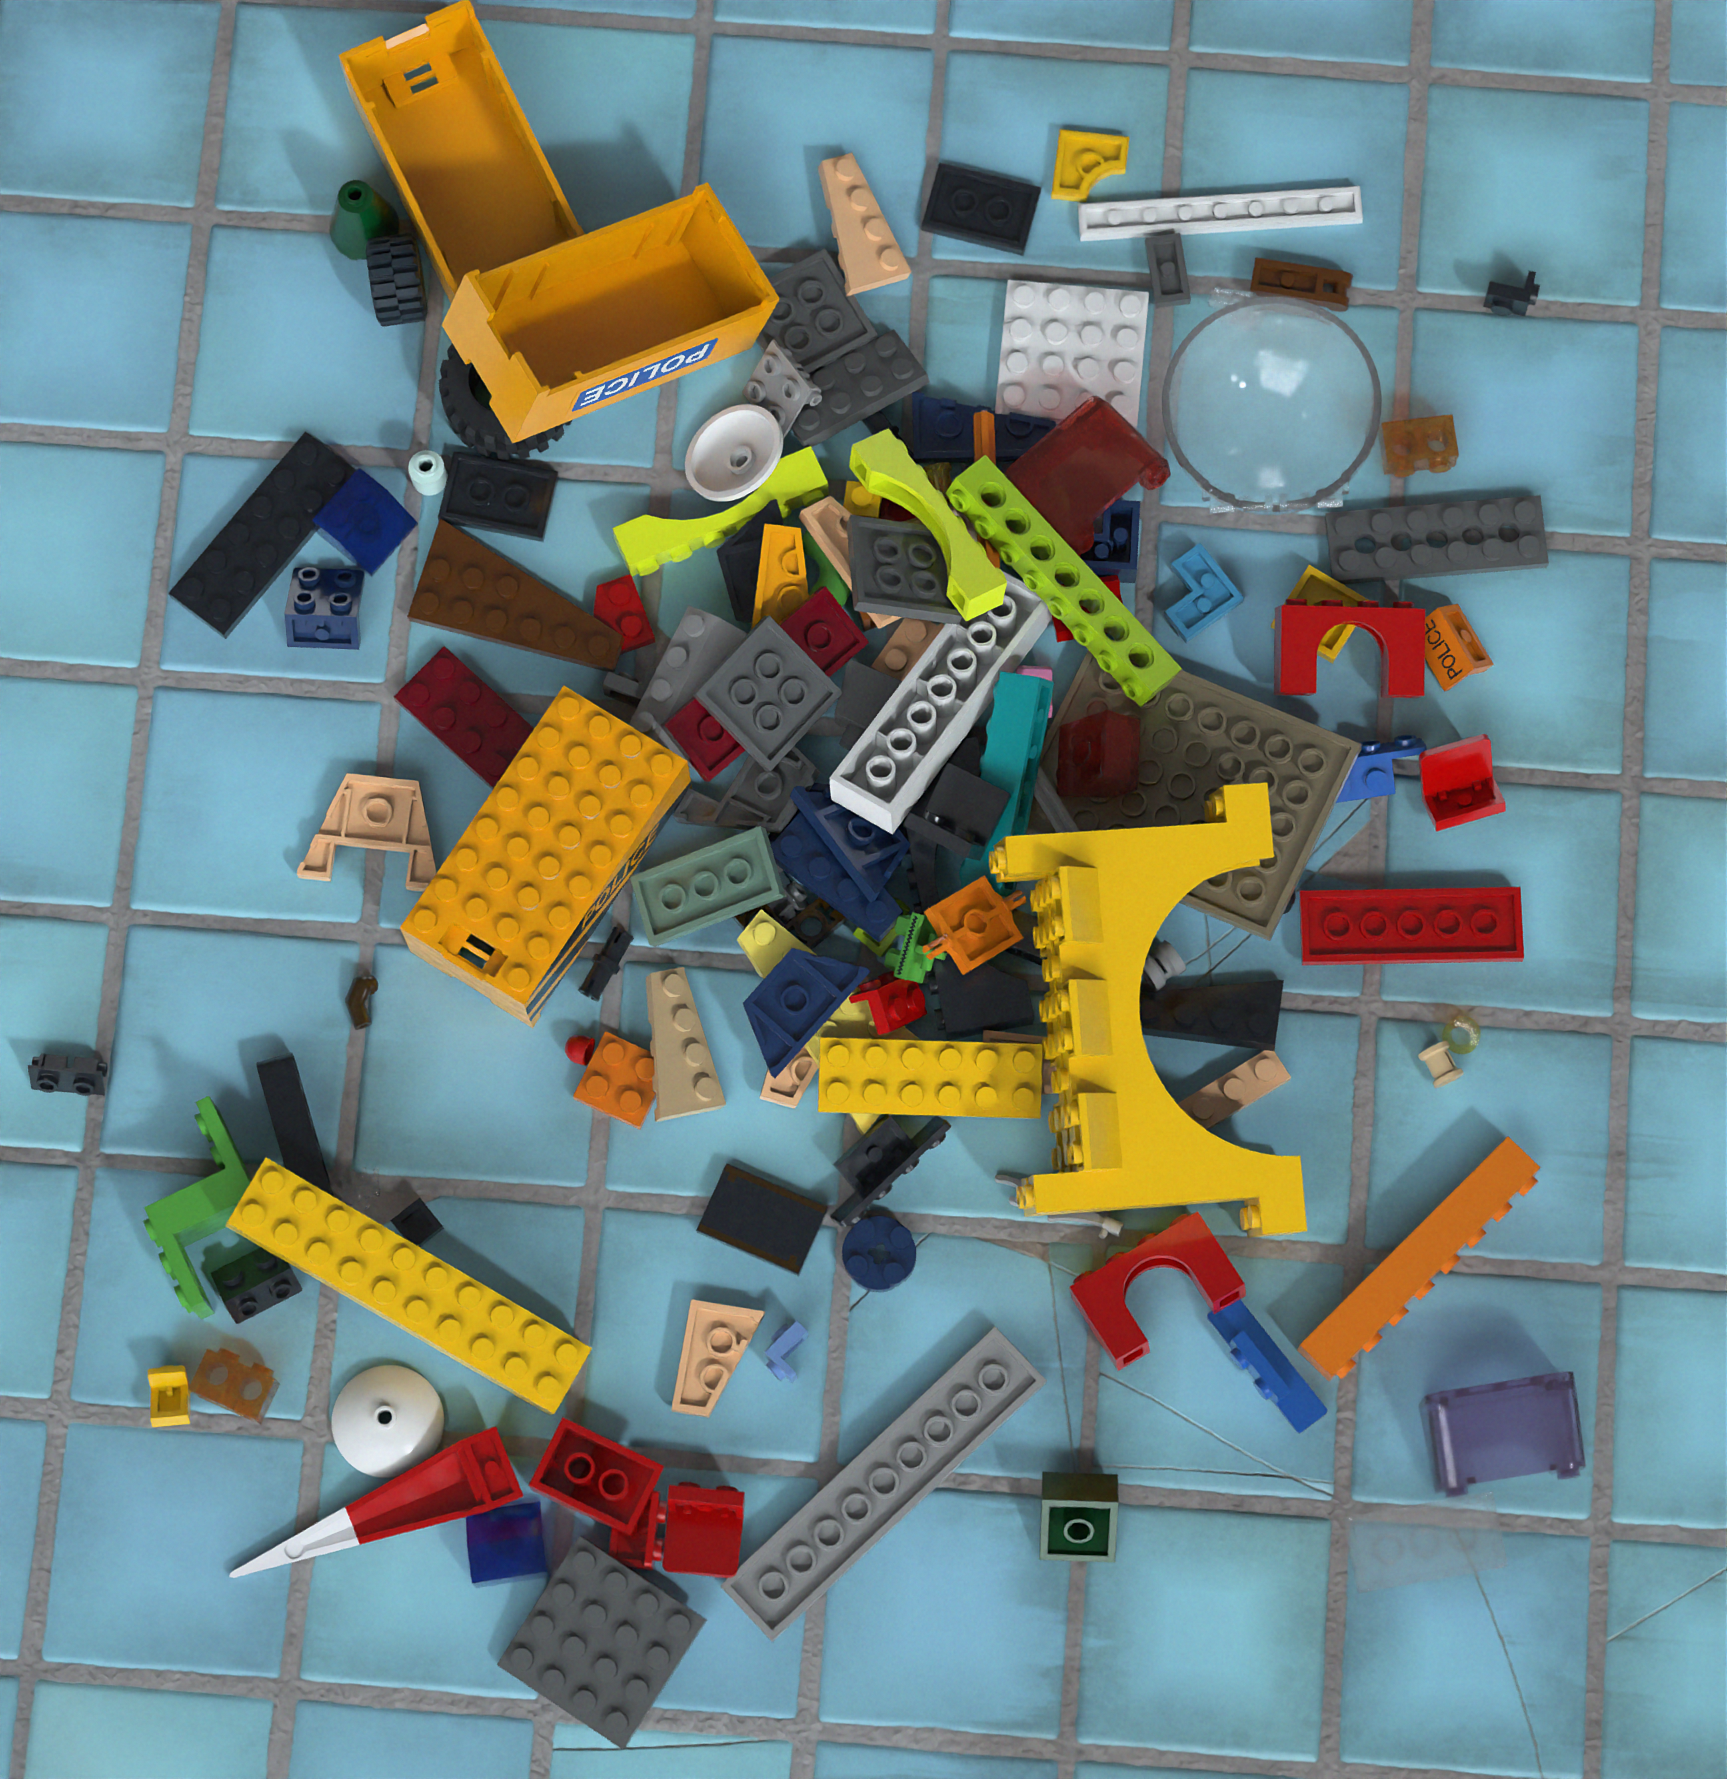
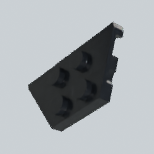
(740, 560)

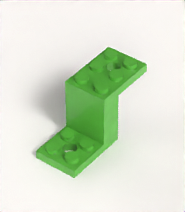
(198, 1209)

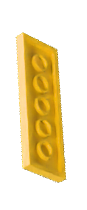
(929, 1078)

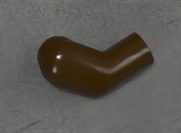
(355, 1000)

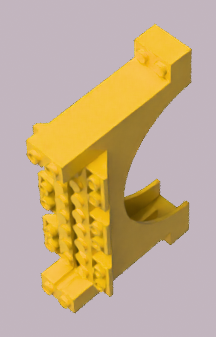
(1115, 1122)

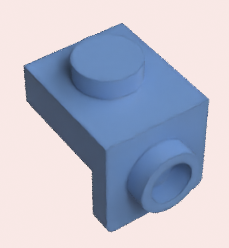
(785, 1342)

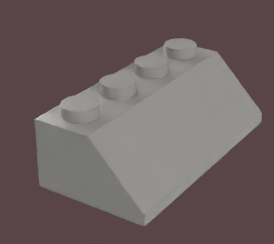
(690, 657)

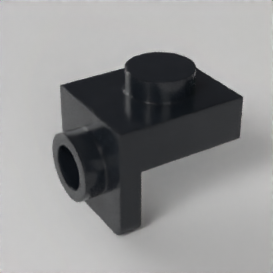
(1510, 299)

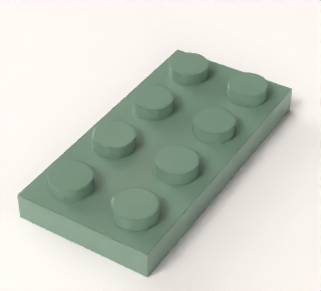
(707, 886)

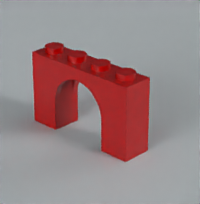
(1396, 631)
(1183, 1247)

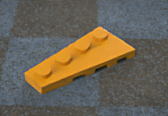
(780, 573)

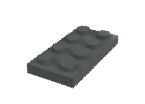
(859, 387)

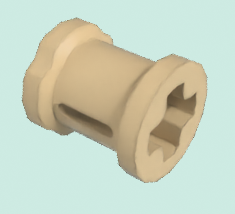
(1441, 1064)

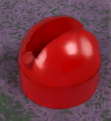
(580, 1049)

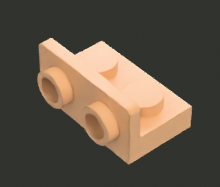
(906, 647)

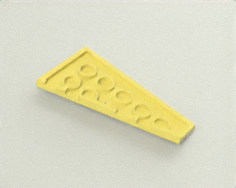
(765, 946)

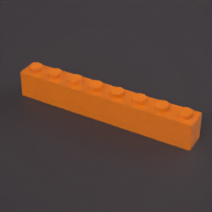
(1418, 1259)

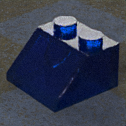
(364, 522)
(507, 1545)

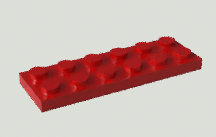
(1411, 926)

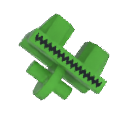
(910, 961)

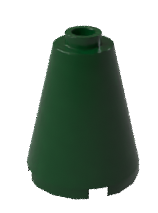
(358, 216)

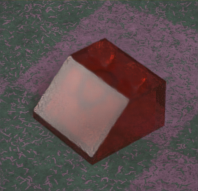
(1098, 756)

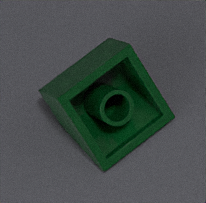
(1078, 1517)

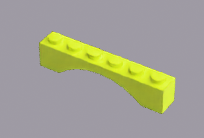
(890, 472)
(654, 540)

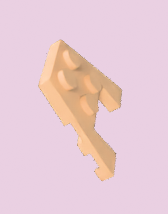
(374, 815)

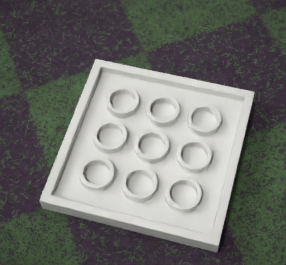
(1070, 346)

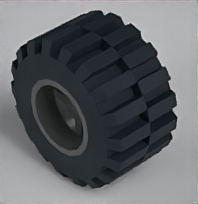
(396, 279)

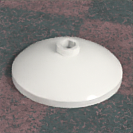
(734, 452)
(403, 1442)

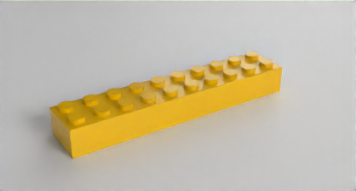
(408, 1286)

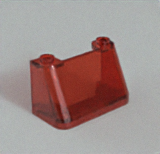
(1086, 469)

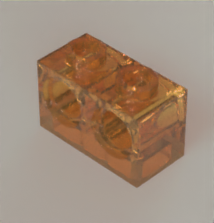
(1416, 435)
(231, 1392)

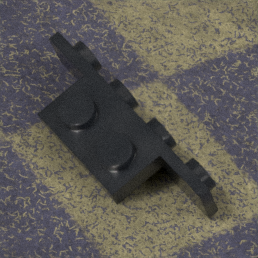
(879, 1160)

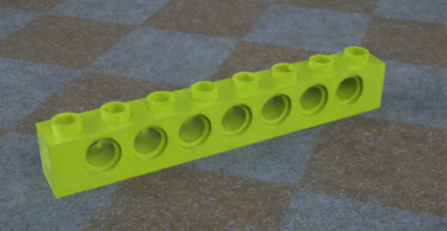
(1061, 562)

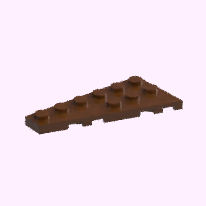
(491, 600)

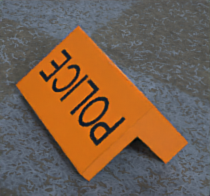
(1453, 646)

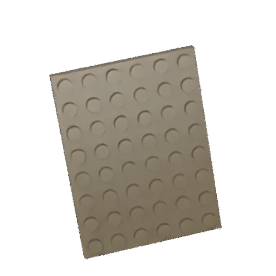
(1189, 747)

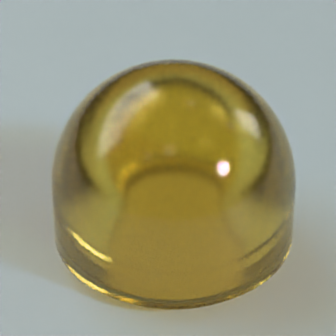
(1467, 1023)

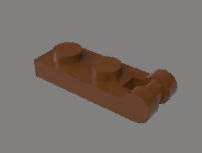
(1301, 282)

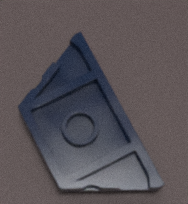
(859, 845)
(797, 1002)

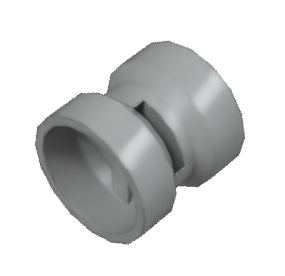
(1162, 965)

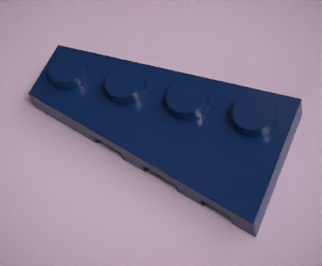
(812, 863)

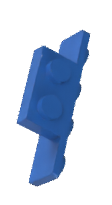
(1373, 768)
(1268, 1365)

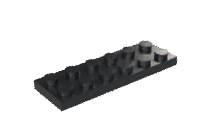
(262, 536)

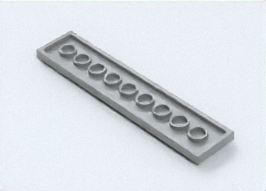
(883, 1484)

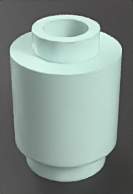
(427, 472)

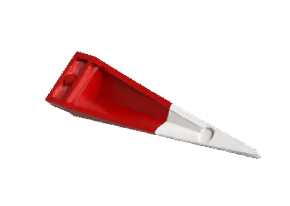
(448, 1486)

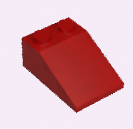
(596, 1477)

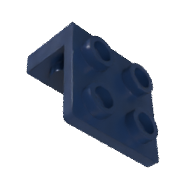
(324, 608)

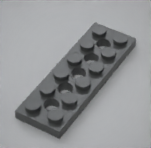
(1450, 520)

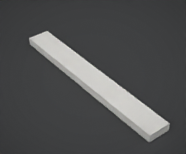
(1220, 213)

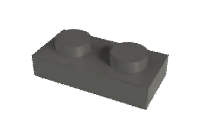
(1167, 270)

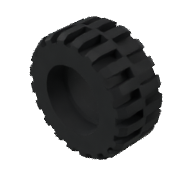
(476, 423)

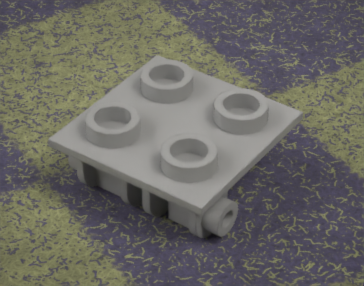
(781, 386)

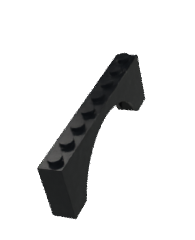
(984, 995)

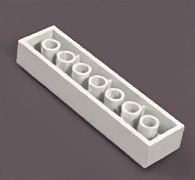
(936, 708)

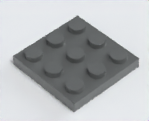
(815, 314)
(898, 570)
(767, 693)

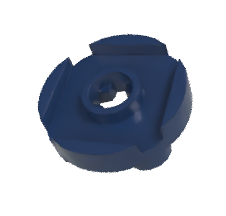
(866, 1236)

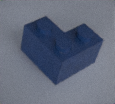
(1117, 547)

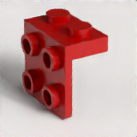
(1459, 782)
(703, 1530)

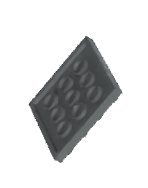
(602, 1642)

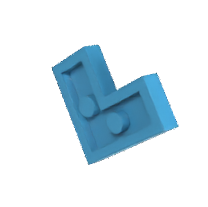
(1210, 594)

